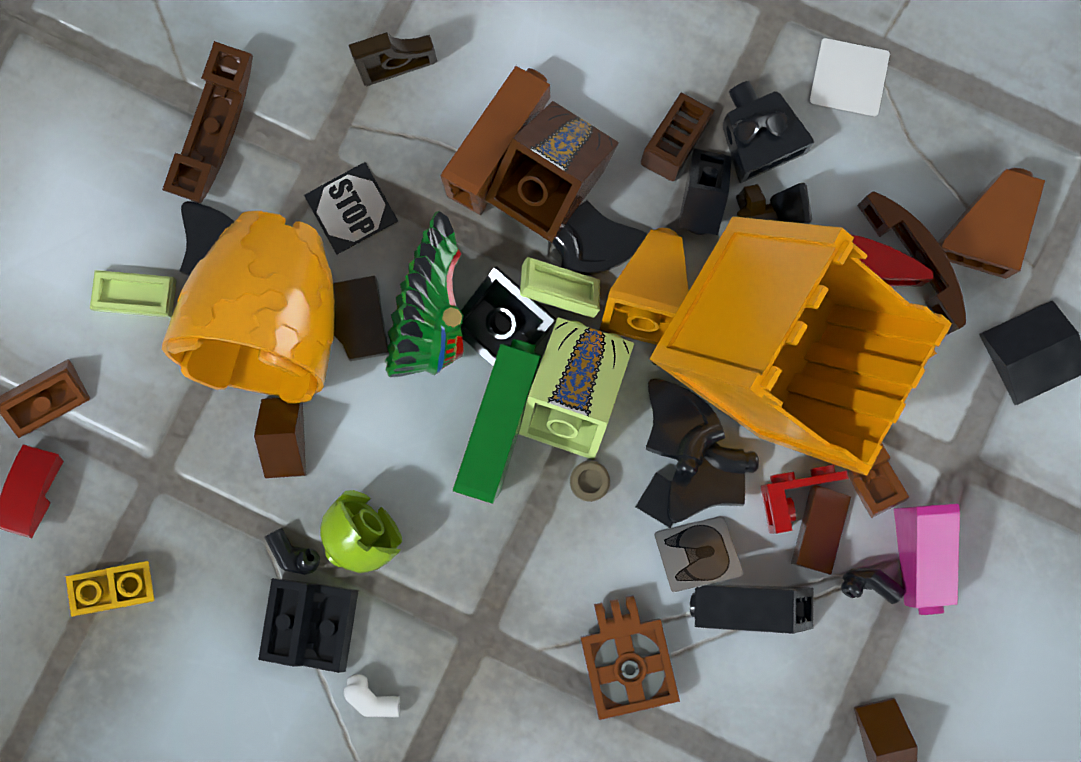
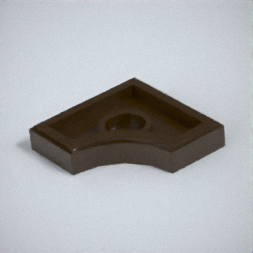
(388, 57)
(359, 318)

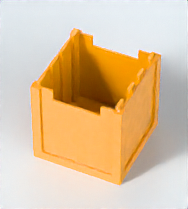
(800, 340)

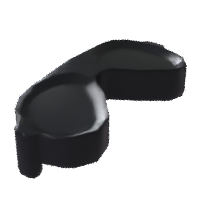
(747, 128)

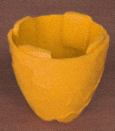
(257, 311)

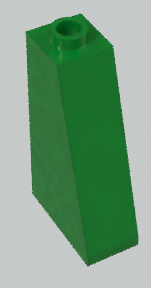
(498, 422)

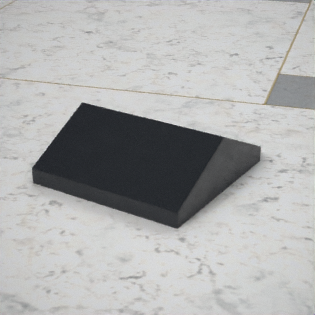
(499, 314)
(1034, 351)

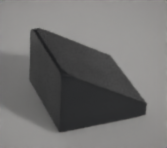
(793, 204)

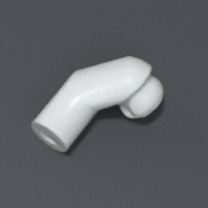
(366, 702)

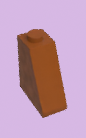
(996, 225)

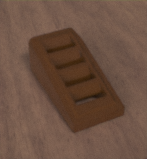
(662, 156)

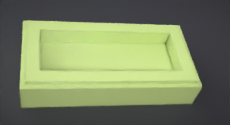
(560, 287)
(133, 293)

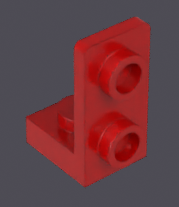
(781, 510)

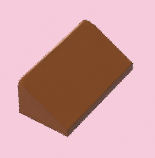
(43, 398)

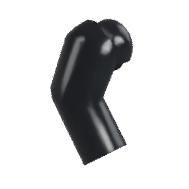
(292, 558)
(871, 579)

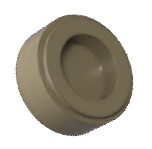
(589, 481)

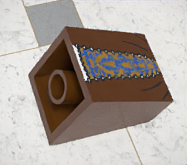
(550, 170)

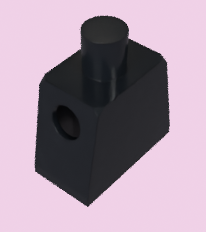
(766, 149)

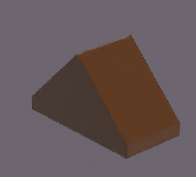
(281, 438)
(885, 732)

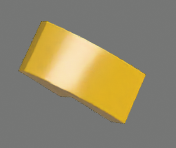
(110, 588)

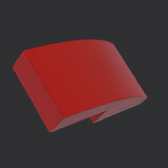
(25, 489)

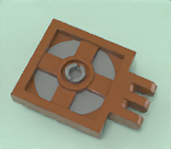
(628, 662)

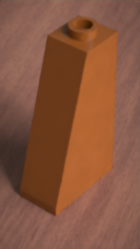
(481, 153)

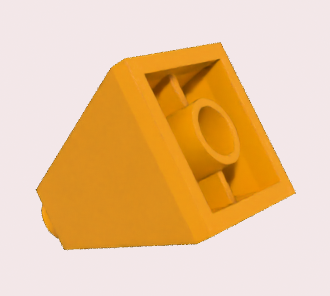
(648, 289)

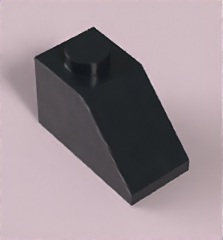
(706, 192)

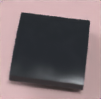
(308, 625)

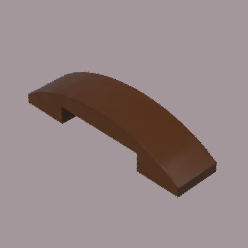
(213, 123)
(887, 215)

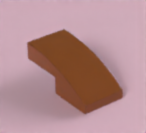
(881, 486)

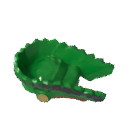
(426, 319)

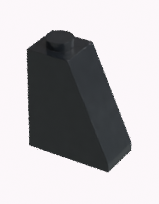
(753, 608)

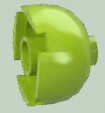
(357, 535)

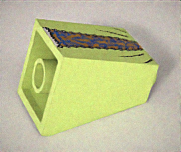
(575, 388)

